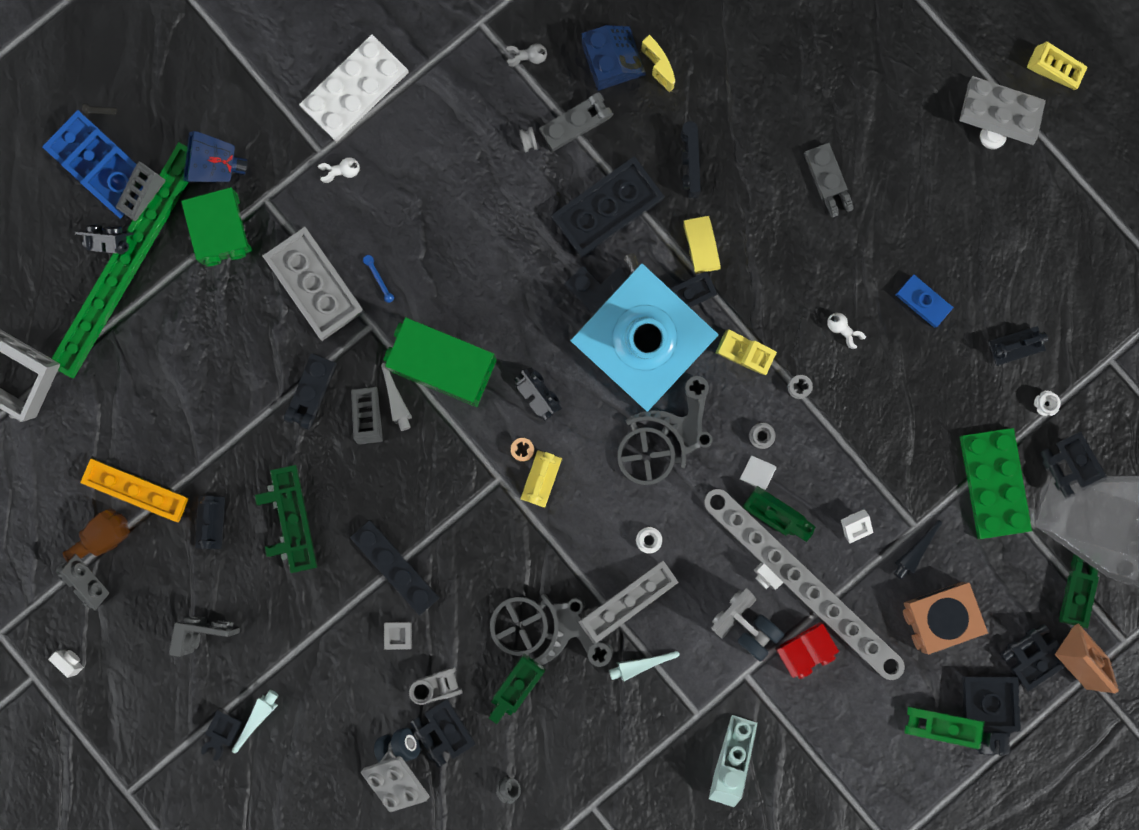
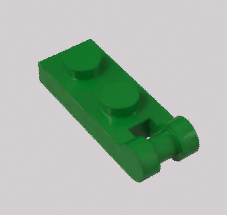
(945, 727)

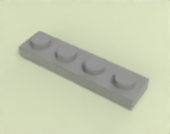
(628, 602)

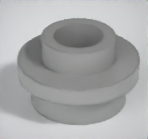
(770, 435)

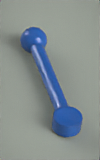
(368, 261)

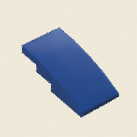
(92, 160)

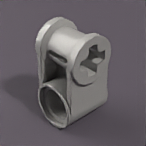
(437, 686)

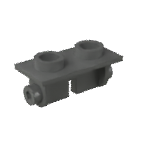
(86, 585)

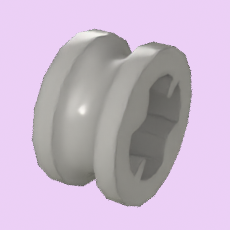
(528, 139)
(795, 380)

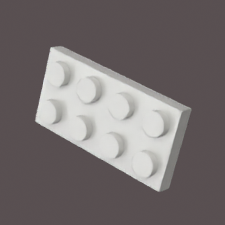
(354, 88)

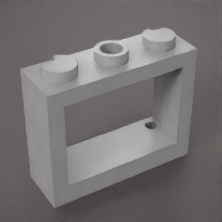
(38, 363)

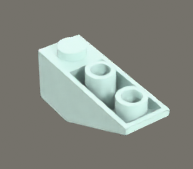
(733, 762)

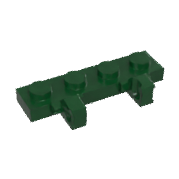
(288, 498)

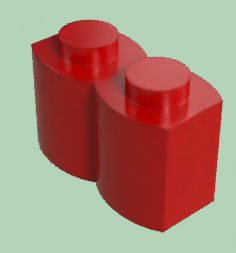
(807, 650)

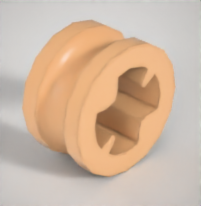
(530, 451)

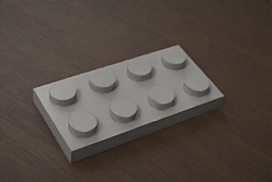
(313, 283)

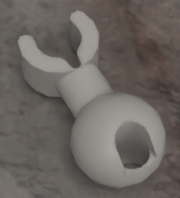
(533, 54)

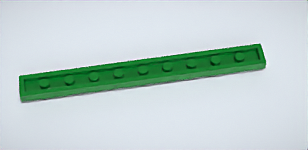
(121, 268)

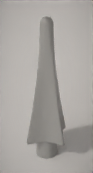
(398, 408)

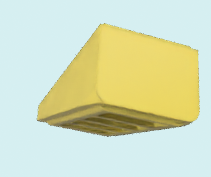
(1041, 64)

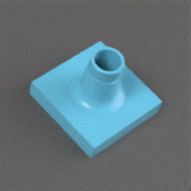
(610, 332)

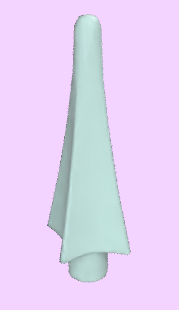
(630, 668)
(261, 710)

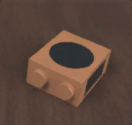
(944, 618)

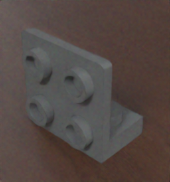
(187, 639)

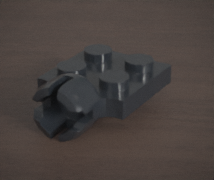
(997, 704)

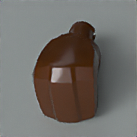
(100, 535)

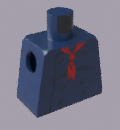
(211, 159)

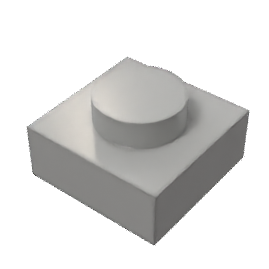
(397, 635)

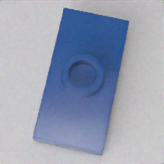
(924, 301)

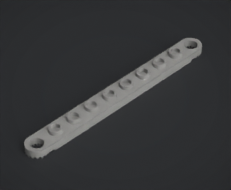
(804, 584)

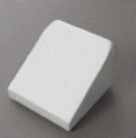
(758, 472)

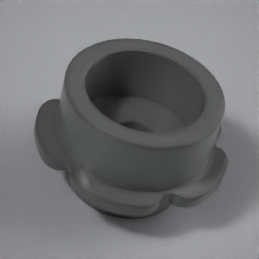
(508, 790)

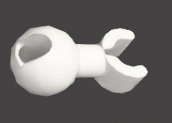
(345, 169)
(841, 326)

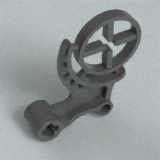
(686, 429)
(565, 627)

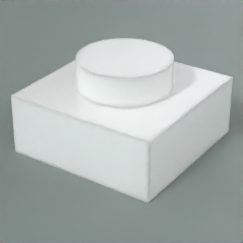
(857, 526)
(767, 577)
(66, 662)

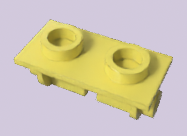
(541, 478)

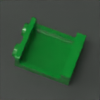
(216, 227)

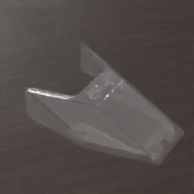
(1098, 525)

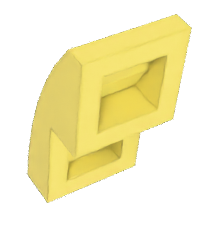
(662, 69)
(702, 244)
(746, 352)

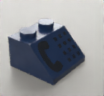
(612, 55)

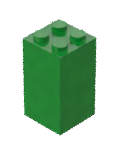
(440, 362)

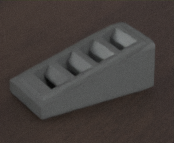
(137, 179)
(369, 436)

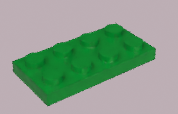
(995, 483)

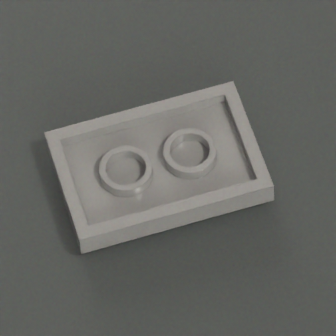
(1002, 110)

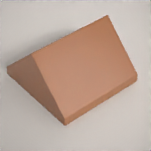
(1087, 661)

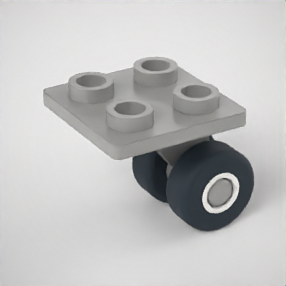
(766, 629)
(391, 776)

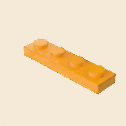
(134, 490)

